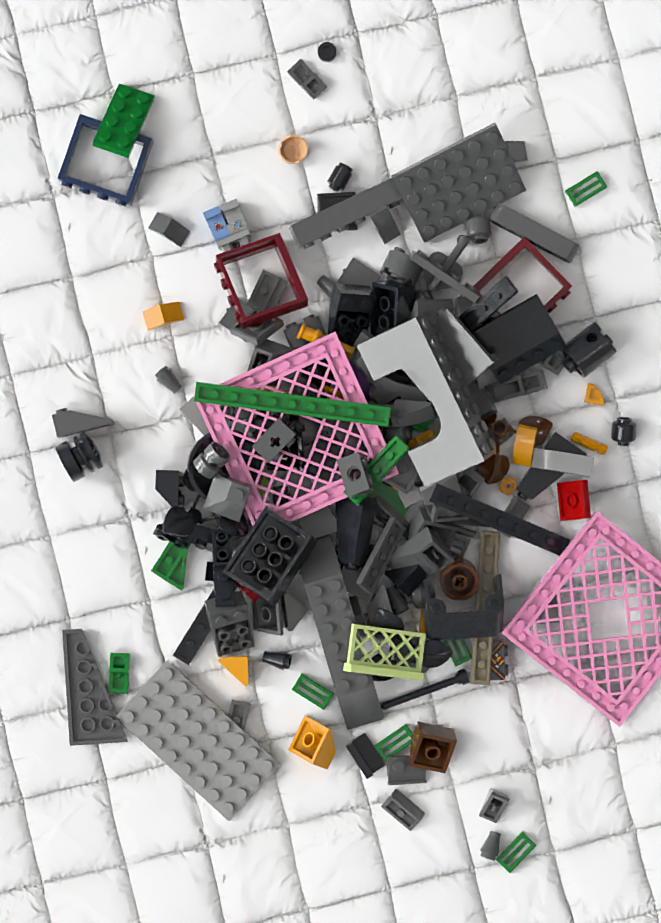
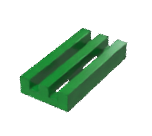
(572, 197)
(462, 659)
(299, 683)
(389, 737)
(515, 852)

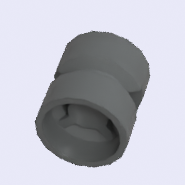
(212, 459)

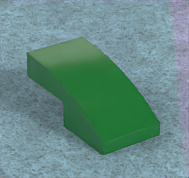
(119, 673)

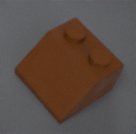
(432, 747)

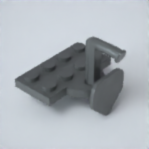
(444, 271)

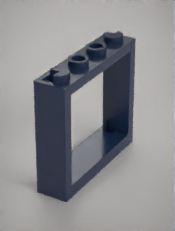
(103, 193)

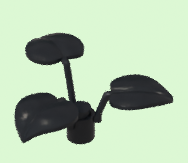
(182, 523)
(434, 653)

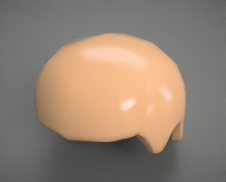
(293, 149)

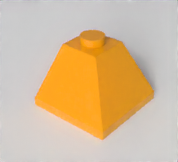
(313, 743)

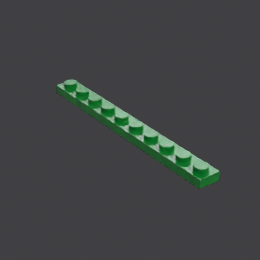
(292, 404)

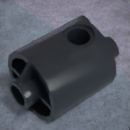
(587, 350)

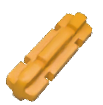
(589, 443)

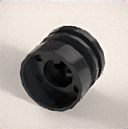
(79, 456)

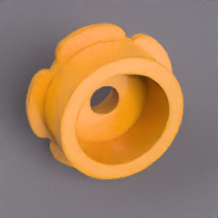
(502, 487)

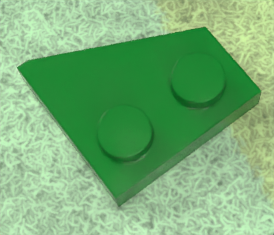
(172, 565)

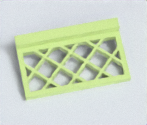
(385, 669)

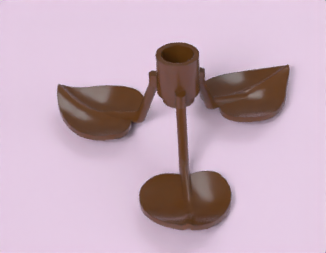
(497, 465)

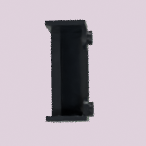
(463, 625)

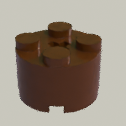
(455, 588)

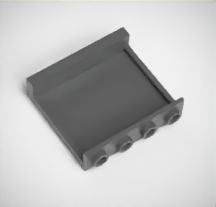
(466, 350)

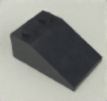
(392, 305)

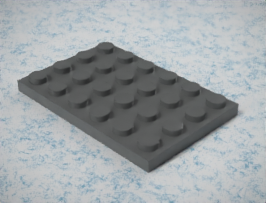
(459, 182)

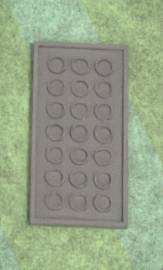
(198, 740)

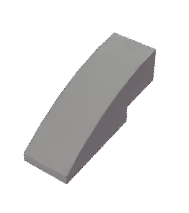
(562, 462)

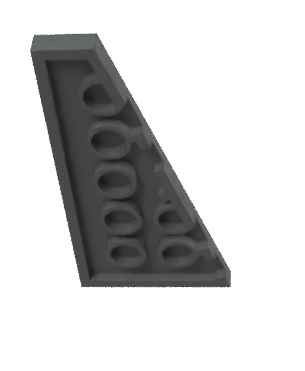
(88, 702)

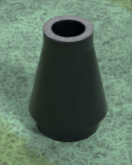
(277, 659)

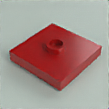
(573, 500)

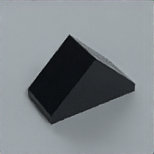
(407, 577)

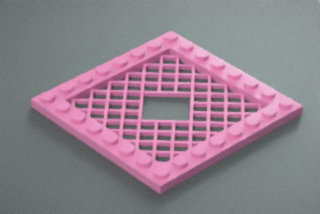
(325, 347)
(562, 570)

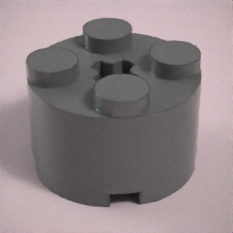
(400, 267)

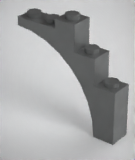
(396, 385)

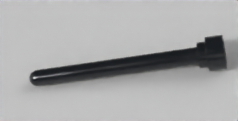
(460, 678)

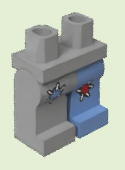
(232, 233)

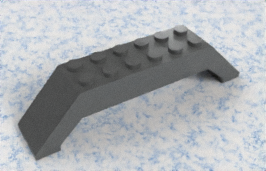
(334, 621)

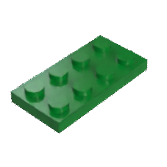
(123, 120)

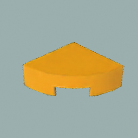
(593, 395)

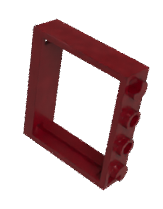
(274, 241)
(524, 243)

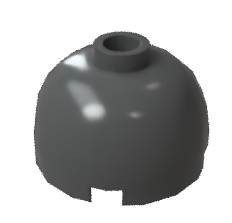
(306, 426)

